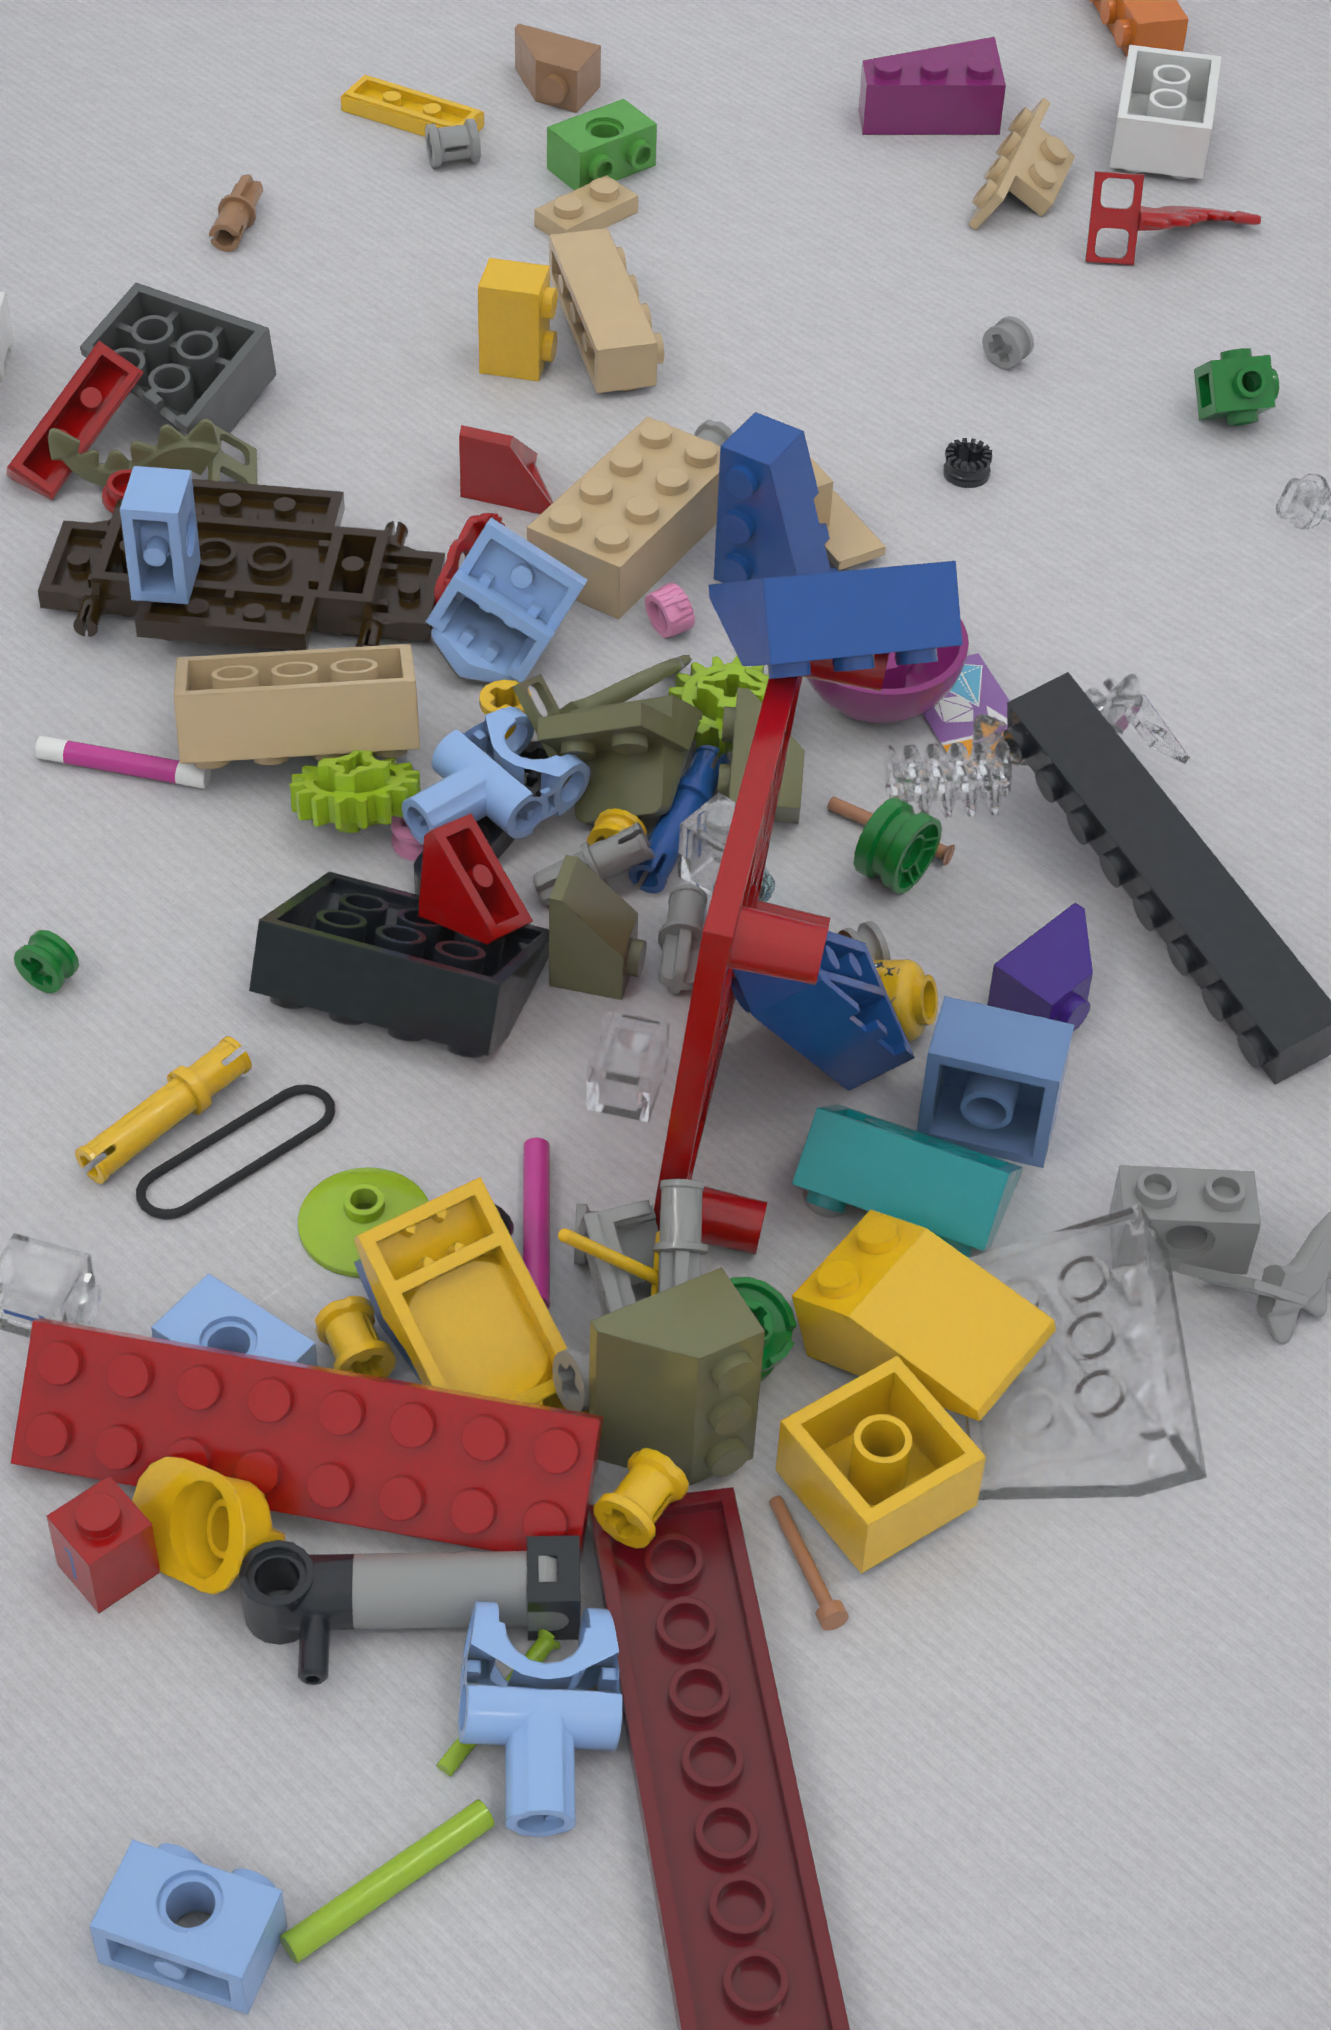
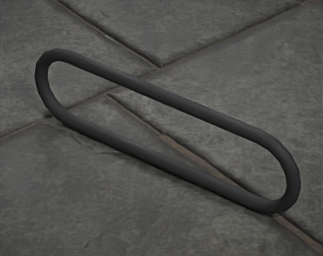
(247, 1170)

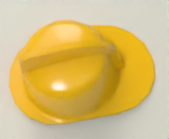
(202, 1521)

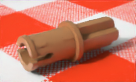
(236, 214)

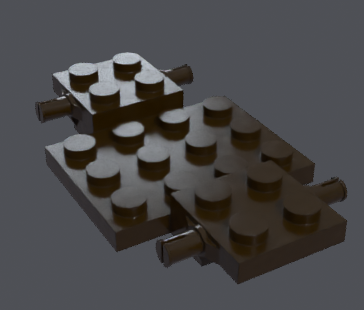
(262, 576)

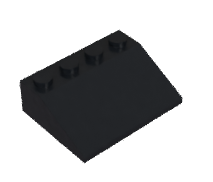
(378, 963)

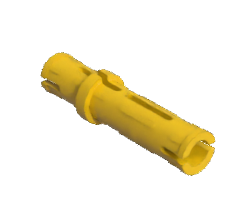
(185, 1093)

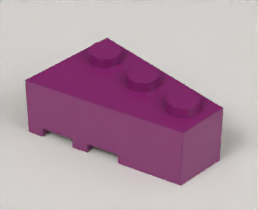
(934, 91)

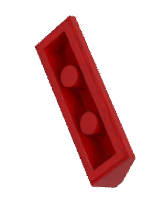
(81, 412)

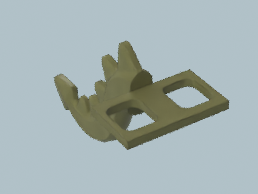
(172, 451)
(613, 694)

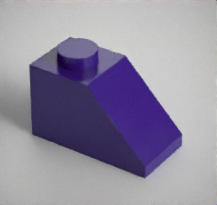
(1048, 972)

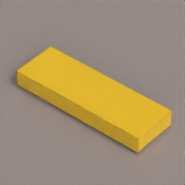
(404, 106)

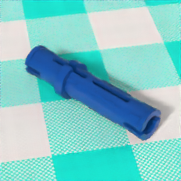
(693, 791)

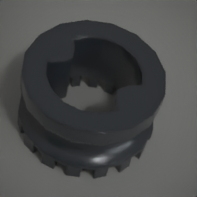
(967, 463)

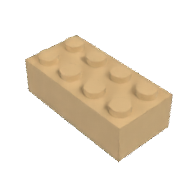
(633, 514)
(296, 705)

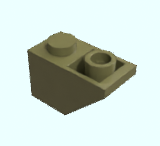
(739, 729)

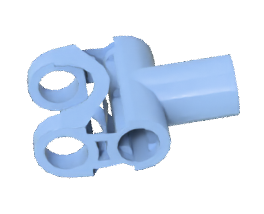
(494, 780)
(540, 1714)

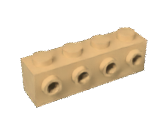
(604, 310)

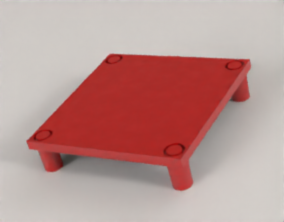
(749, 938)

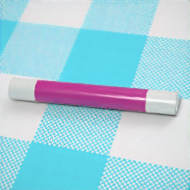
(121, 762)

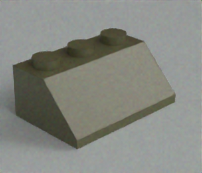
(679, 1377)

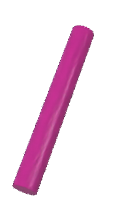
(537, 1213)

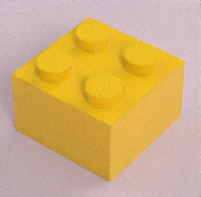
(879, 1463)

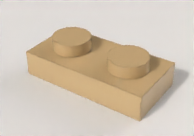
(587, 208)

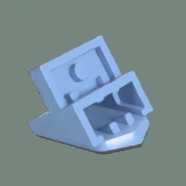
(502, 607)

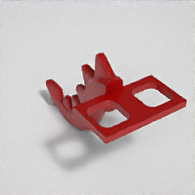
(1143, 218)

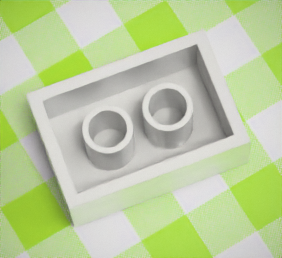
(1166, 112)

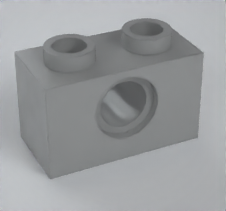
(1199, 1213)

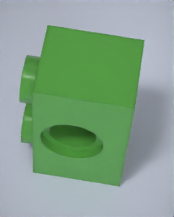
(601, 142)

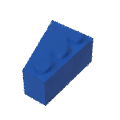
(767, 505)
(837, 1024)

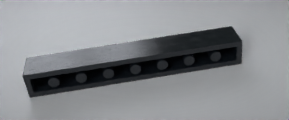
(1172, 878)

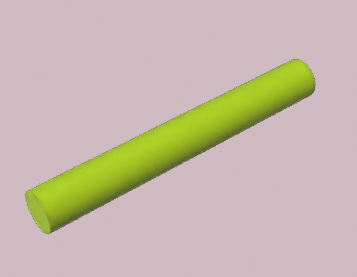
(386, 1881)

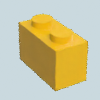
(515, 319)

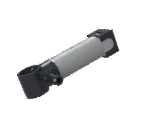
(405, 1591)

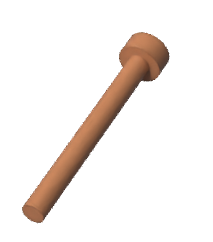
(831, 1612)

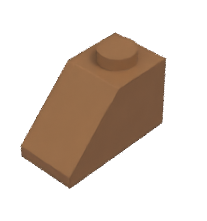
(557, 67)

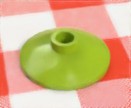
(334, 1216)

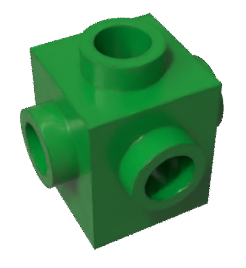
(1236, 387)

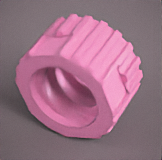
(669, 610)

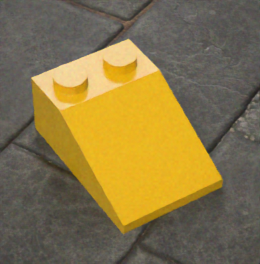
(919, 1299)

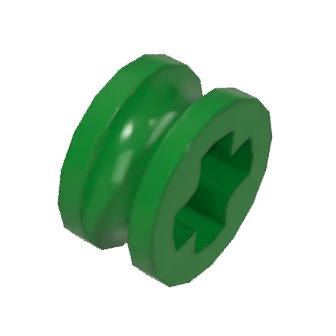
(46, 961)

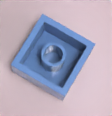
(994, 1080)

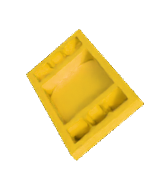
(463, 1298)

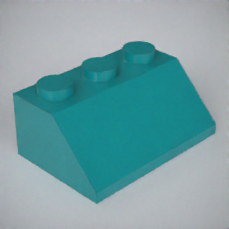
(905, 1176)

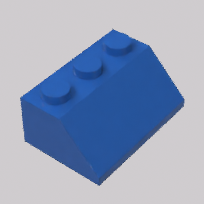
(841, 617)

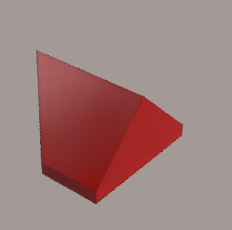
(500, 471)
(467, 885)

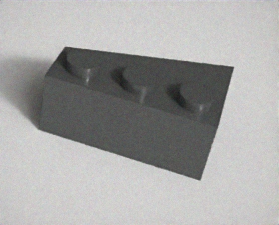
(191, 356)

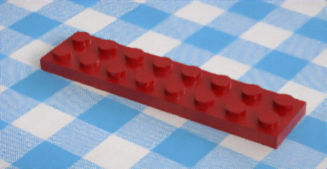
(308, 1437)

